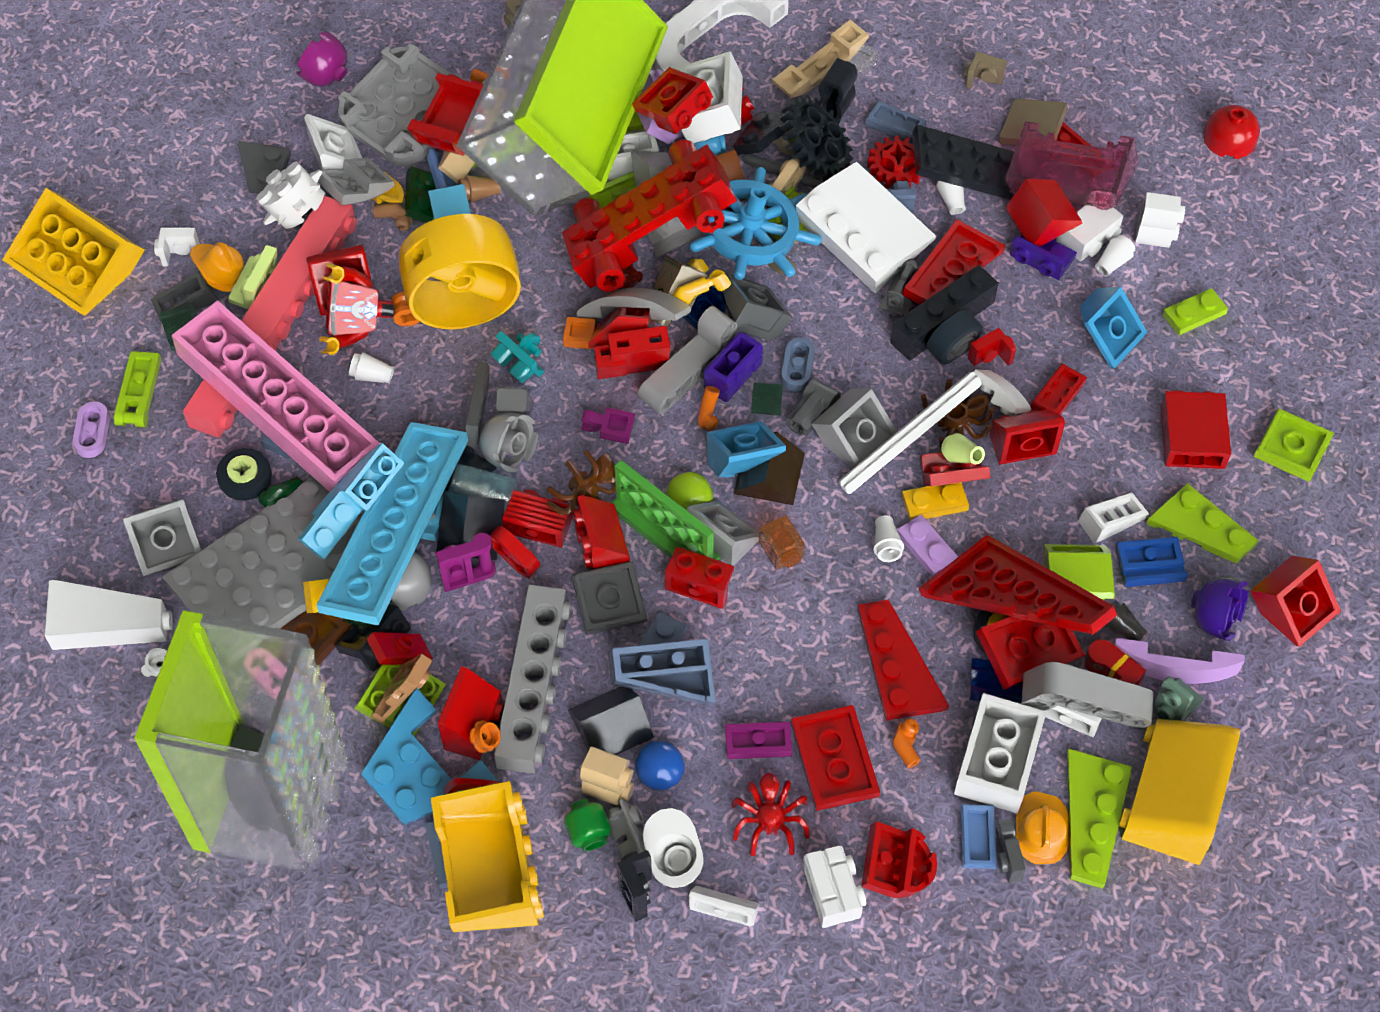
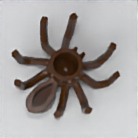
(962, 414)
(586, 484)

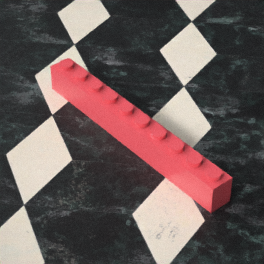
(277, 304)

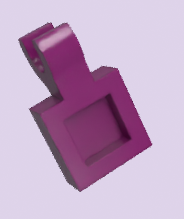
(613, 426)

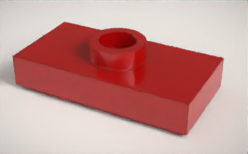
(1059, 390)
(397, 647)

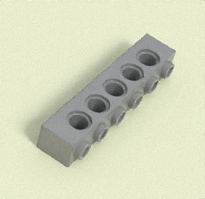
(540, 605)

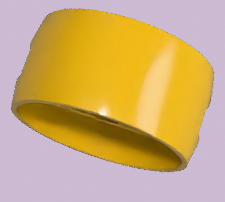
(473, 266)

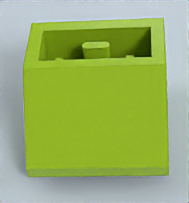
(1083, 565)

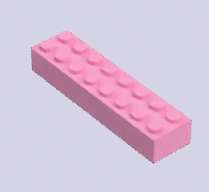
(273, 395)

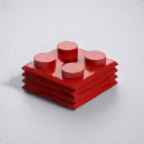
(348, 257)

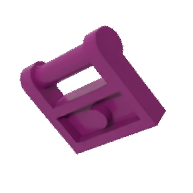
(456, 566)

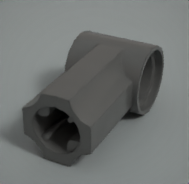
(814, 402)

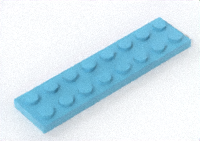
(393, 526)

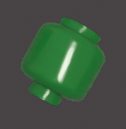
(587, 825)

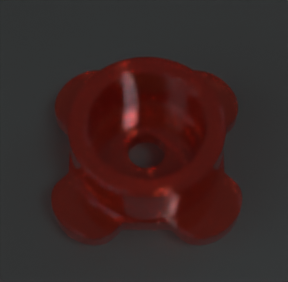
(633, 277)

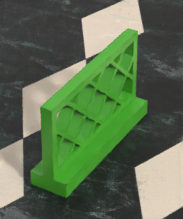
(658, 516)

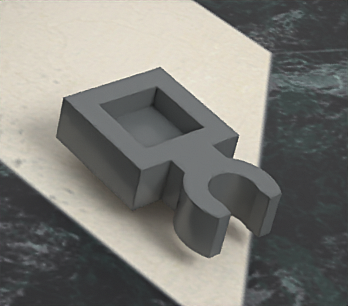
(1010, 859)

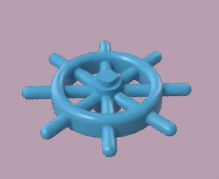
(752, 222)

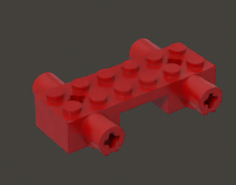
(688, 189)

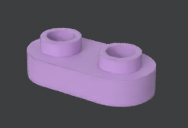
(91, 432)

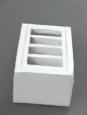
(1100, 529)

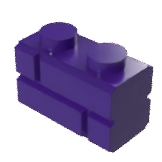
(734, 365)

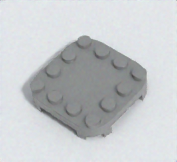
(387, 101)

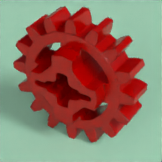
(893, 162)

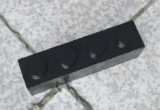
(970, 292)

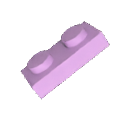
(926, 545)

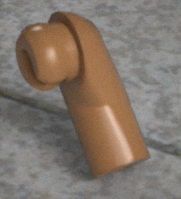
(394, 211)

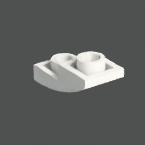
(1003, 393)

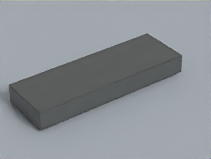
(477, 404)

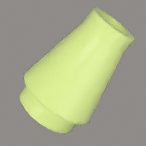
(961, 450)

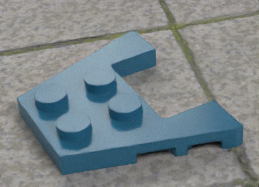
(404, 771)

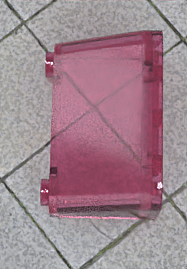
(1083, 172)

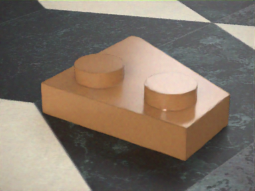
(408, 678)

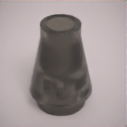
(1125, 623)

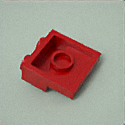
(674, 100)

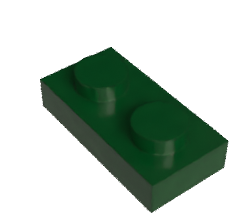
(417, 196)

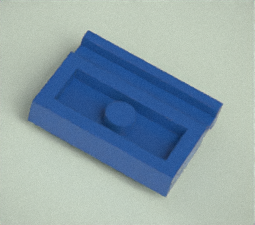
(1151, 561)

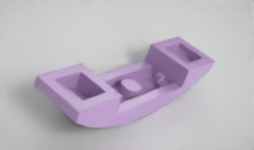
(1218, 667)

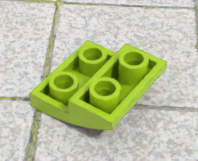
(380, 683)

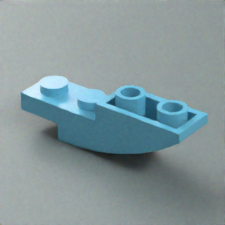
(348, 498)

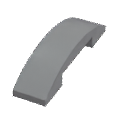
(661, 305)

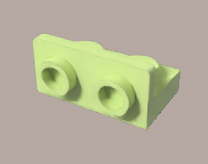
(253, 277)

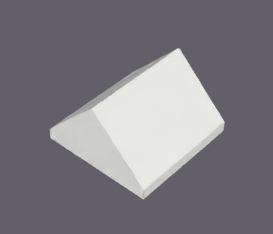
(330, 143)

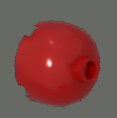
(1232, 131)

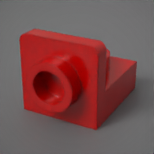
(990, 346)

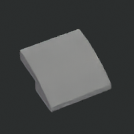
(356, 181)

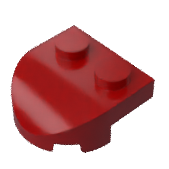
(897, 861)

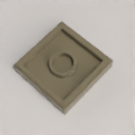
(1045, 113)

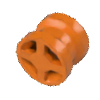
(402, 314)

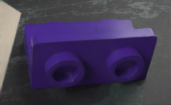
(1050, 259)

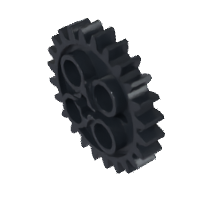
(815, 137)

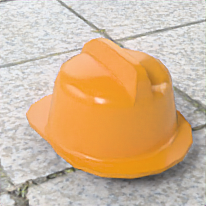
(218, 264)
(1042, 828)

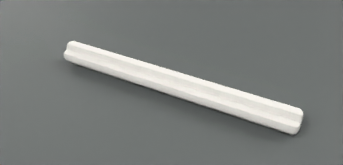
(910, 432)

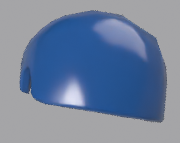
(659, 765)

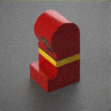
(1111, 662)

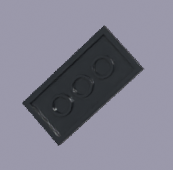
(961, 161)

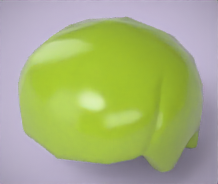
(690, 489)

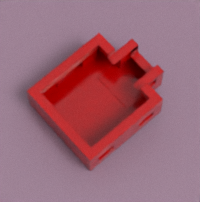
(637, 357)

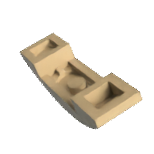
(844, 45)

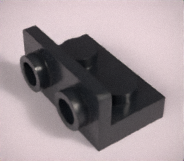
(354, 639)
(633, 878)

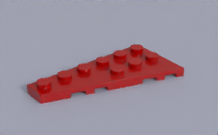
(1010, 584)

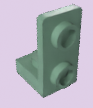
(1176, 700)

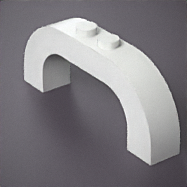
(702, 16)

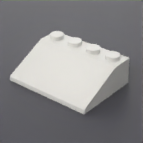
(863, 225)

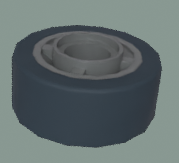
(954, 337)

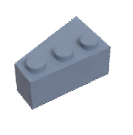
(666, 669)

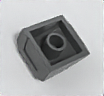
(755, 309)

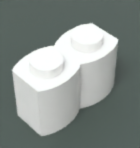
(1159, 220)

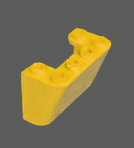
(487, 859)

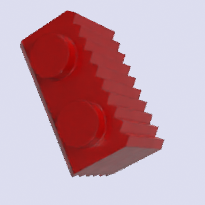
(532, 519)

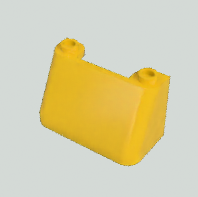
(1181, 787)

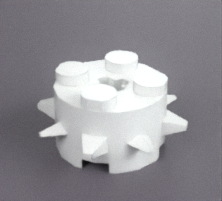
(290, 195)

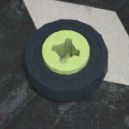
(255, 474)

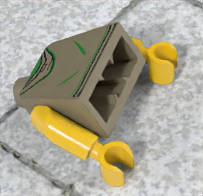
(687, 280)

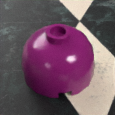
(323, 61)

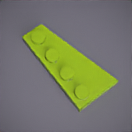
(1095, 808)

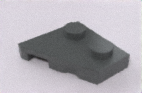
(260, 161)

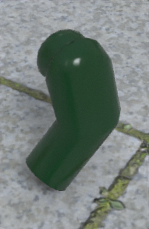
(278, 491)

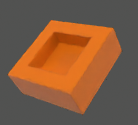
(578, 332)

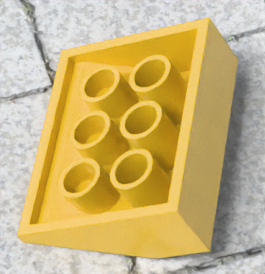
(72, 252)

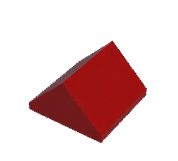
(1042, 211)

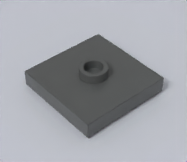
(609, 598)

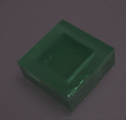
(767, 398)

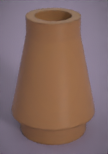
(479, 187)

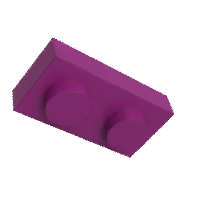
(758, 740)

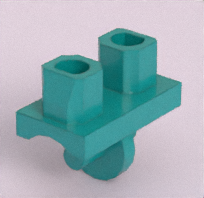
(507, 349)

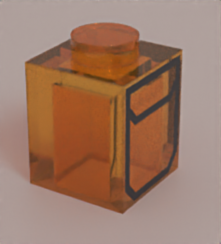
(781, 543)

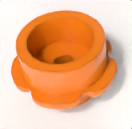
(490, 733)

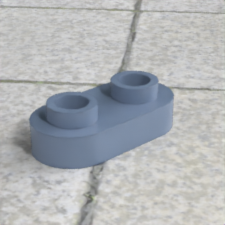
(797, 366)

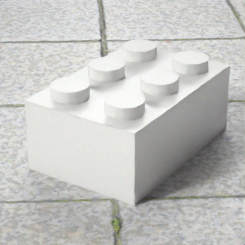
(725, 84)
(1000, 753)

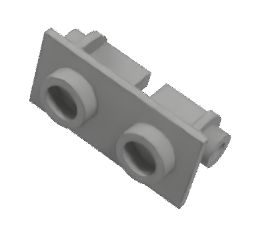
(627, 823)

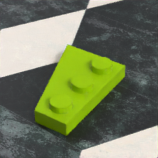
(1200, 521)

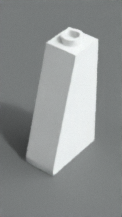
(102, 617)

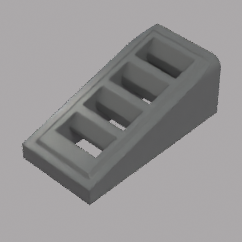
(200, 298)
(513, 400)

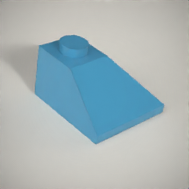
(1112, 323)
(741, 448)

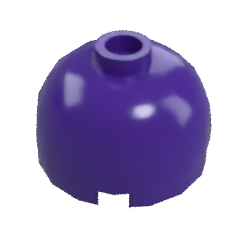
(1220, 605)

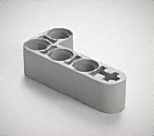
(687, 366)
(1088, 693)

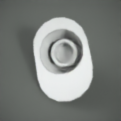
(673, 848)

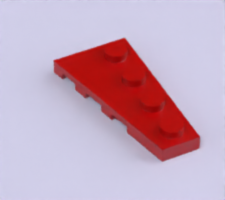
(953, 257)
(898, 668)

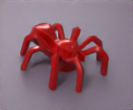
(770, 815)

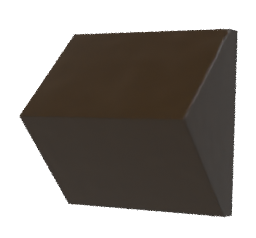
(774, 479)

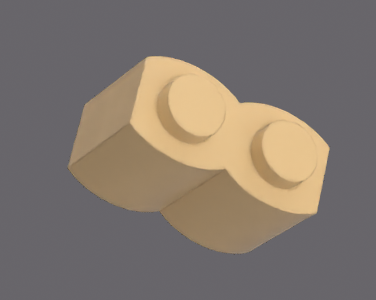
(606, 776)

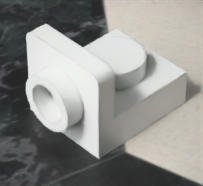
(174, 241)

